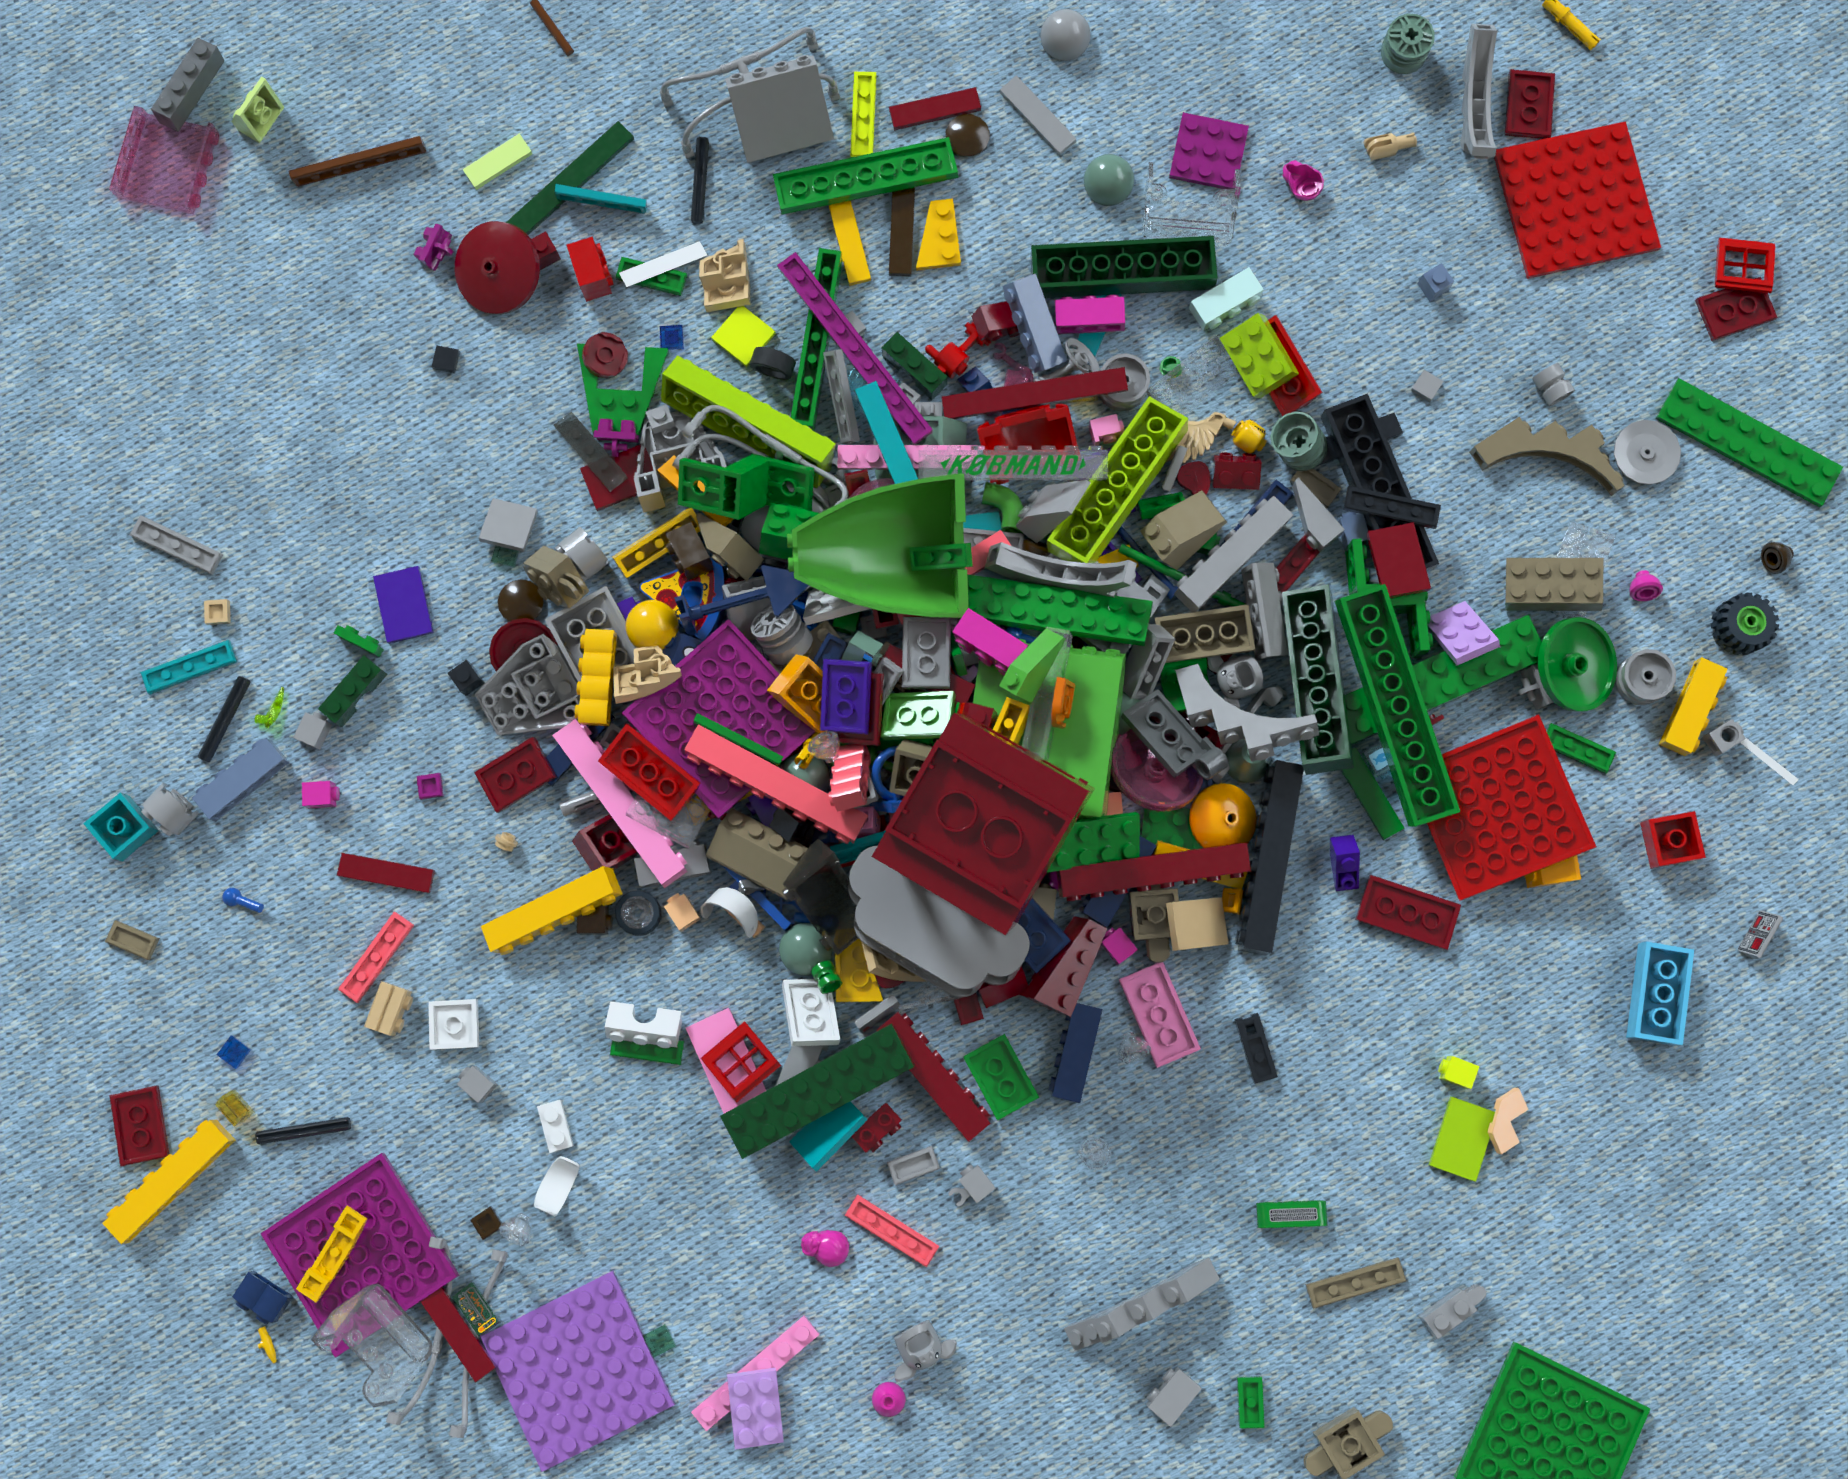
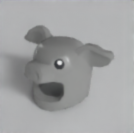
(1237, 677)
(921, 1349)

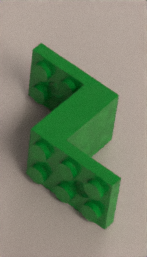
(744, 485)
(1412, 604)

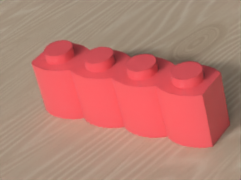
(850, 777)

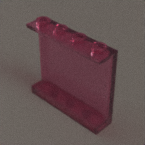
(163, 164)

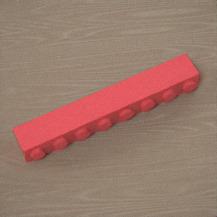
(774, 783)

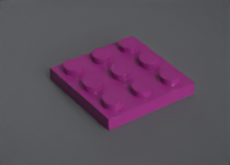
(1208, 151)

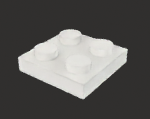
(453, 1024)

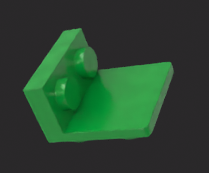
(1170, 682)

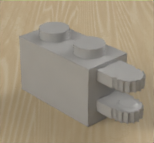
(1452, 1310)

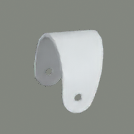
(737, 905)
(556, 1185)

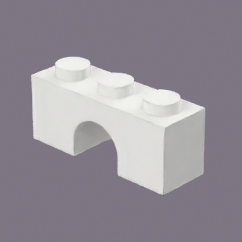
(661, 1031)

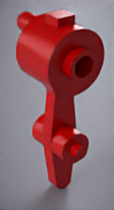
(953, 359)

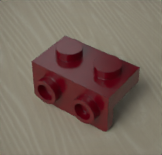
(1237, 471)
(876, 1127)

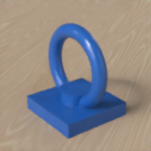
(889, 801)

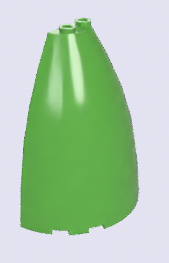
(864, 551)

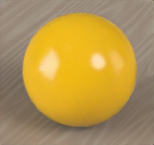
(651, 624)

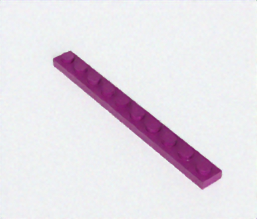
(854, 347)

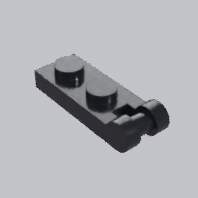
(1256, 1049)

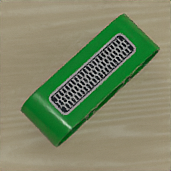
(1291, 1214)

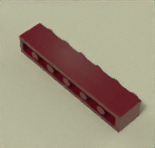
(939, 1082)

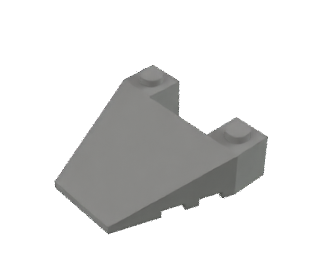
(660, 449)

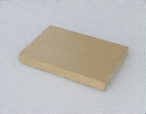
(1197, 923)

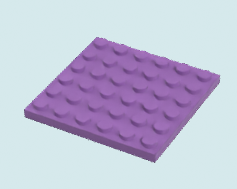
(577, 1371)

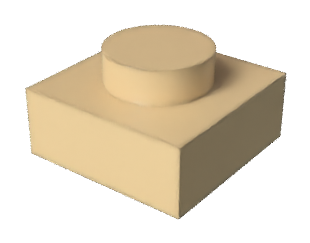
(217, 612)

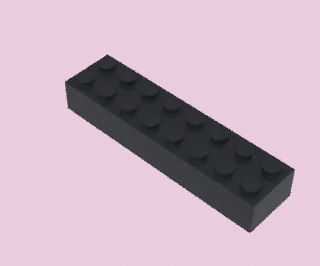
(1369, 460)
(1270, 858)

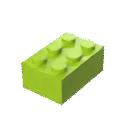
(1259, 355)

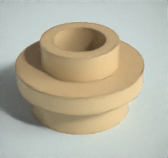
(506, 841)

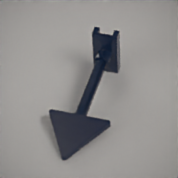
(780, 588)

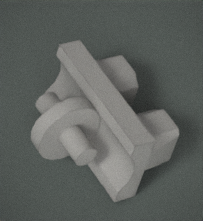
(1534, 688)

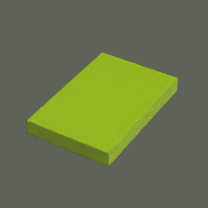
(1462, 1139)

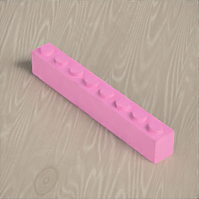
(617, 799)

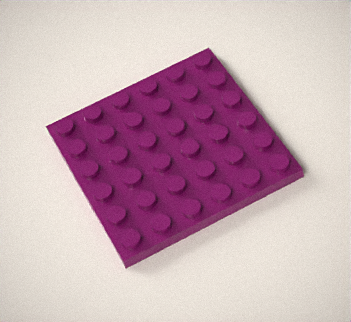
(729, 685)
(388, 1252)

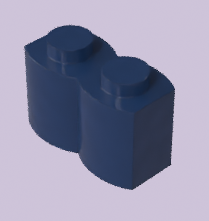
(262, 1297)

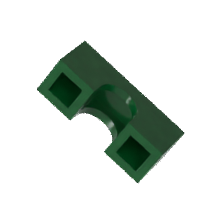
(922, 371)
(342, 701)

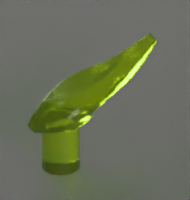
(273, 711)

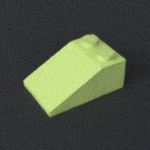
(258, 111)

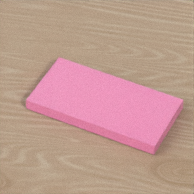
(1159, 1014)
(704, 1037)

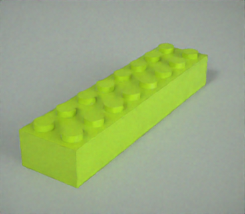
(693, 389)
(1131, 469)

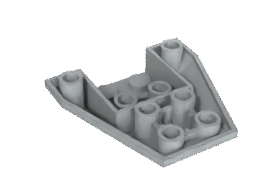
(531, 690)

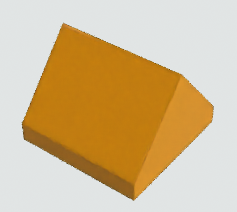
(1232, 900)

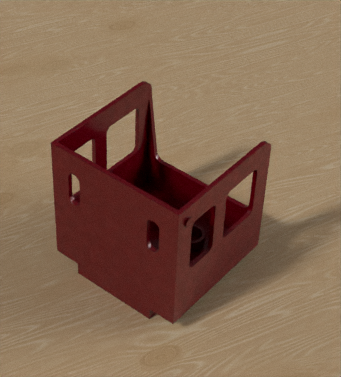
(982, 822)

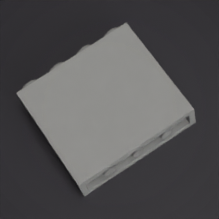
(780, 108)

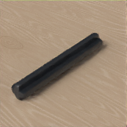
(699, 181)
(224, 719)
(303, 1130)

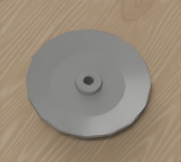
(1661, 449)

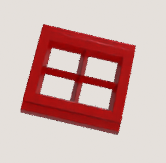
(1745, 247)
(727, 1045)

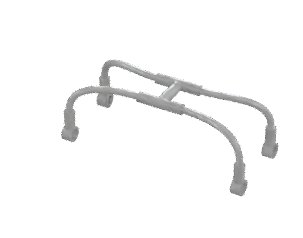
(741, 65)
(781, 450)
(455, 1431)

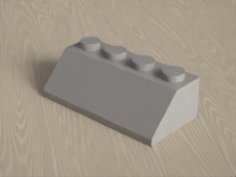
(1265, 610)

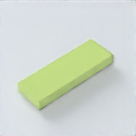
(497, 161)

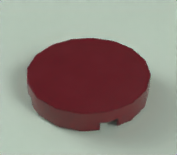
(604, 355)

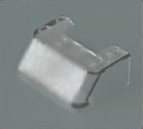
(381, 1338)

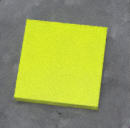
(742, 334)

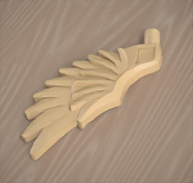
(1202, 434)

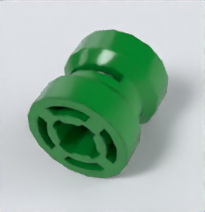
(825, 975)

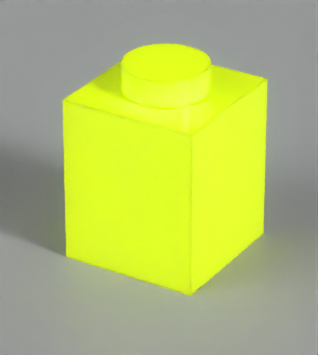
(1458, 1072)

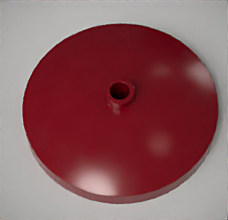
(497, 267)

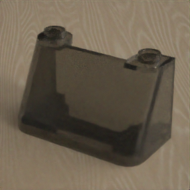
(823, 896)

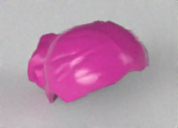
(1303, 180)
(826, 1247)

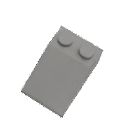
(1050, 508)

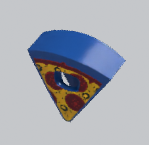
(699, 590)

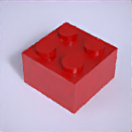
(590, 268)
(1672, 839)

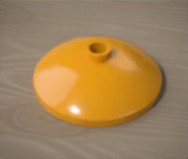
(1210, 815)

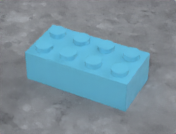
(1660, 993)

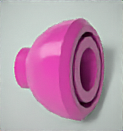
(1645, 586)
(888, 1399)

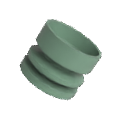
(1407, 43)
(1299, 441)

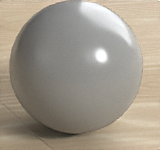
(1065, 35)

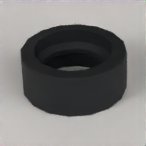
(772, 363)

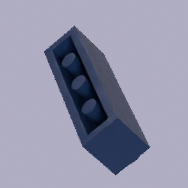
(1105, 907)
(1076, 1053)

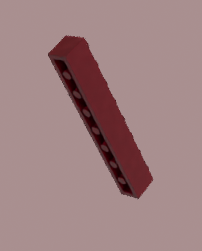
(1154, 870)

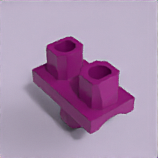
(435, 248)
(606, 433)

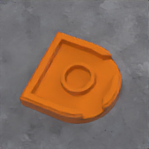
(1062, 702)

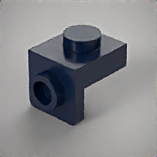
(974, 381)

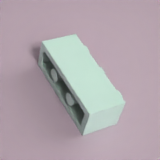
(1226, 299)

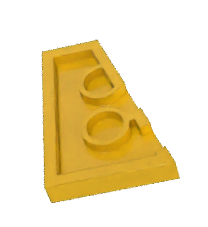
(940, 237)
(857, 981)

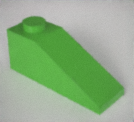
(1032, 665)

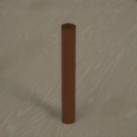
(553, 29)

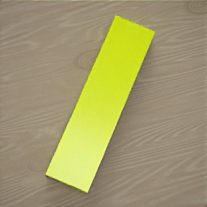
(863, 113)

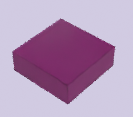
(430, 786)

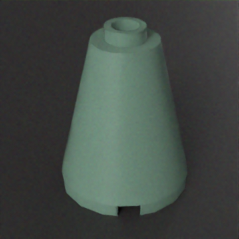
(1241, 766)

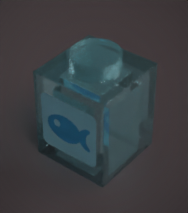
(1376, 761)

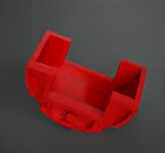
(1029, 427)

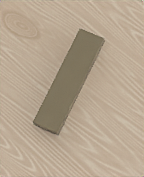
(1355, 1282)

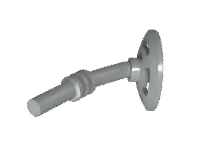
(1076, 361)

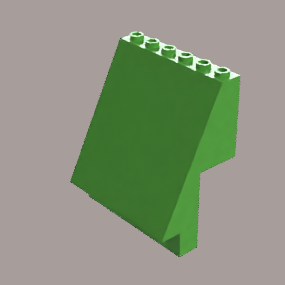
(1094, 721)

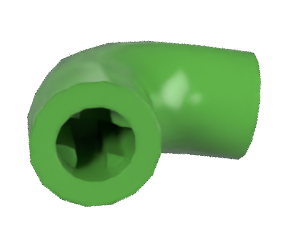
(1006, 502)

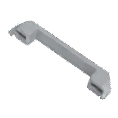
(1267, 696)

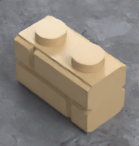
(388, 1009)

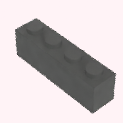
(187, 84)

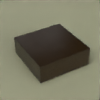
(486, 1222)

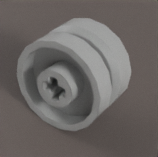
(1137, 382)
(1659, 677)

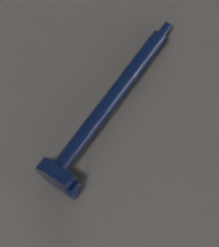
(1130, 541)

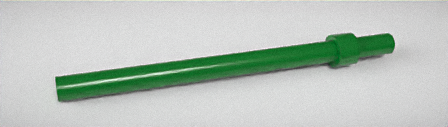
(1223, 598)

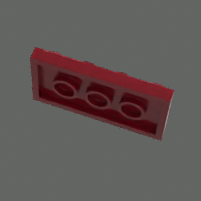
(1408, 912)

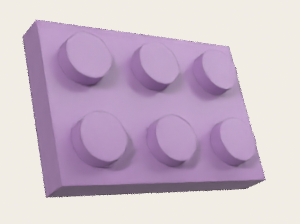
(1462, 633)
(755, 1408)

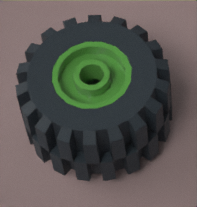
(1745, 624)

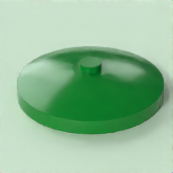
(1577, 664)

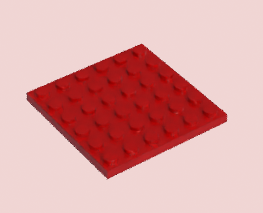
(1576, 200)
(1512, 810)

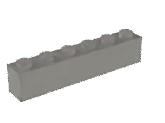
(1233, 554)

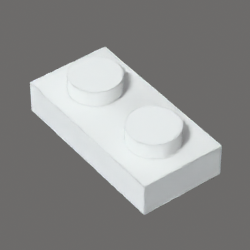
(555, 1126)

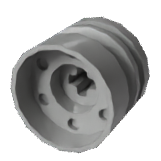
(781, 636)

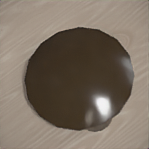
(968, 135)
(520, 600)

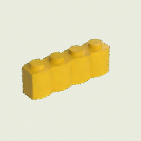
(597, 677)

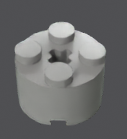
(583, 553)
(169, 809)

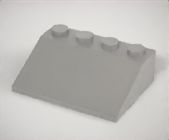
(591, 612)

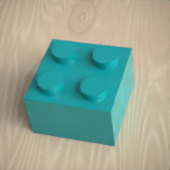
(121, 827)

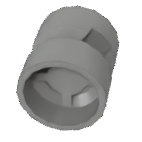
(1553, 384)

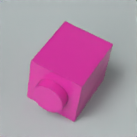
(319, 794)
(1118, 945)

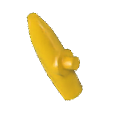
(267, 1344)

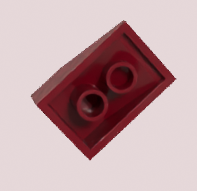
(604, 844)

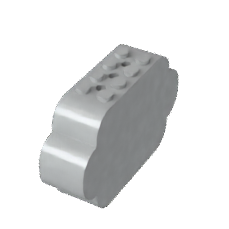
(929, 932)

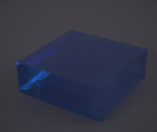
(671, 337)
(234, 1051)

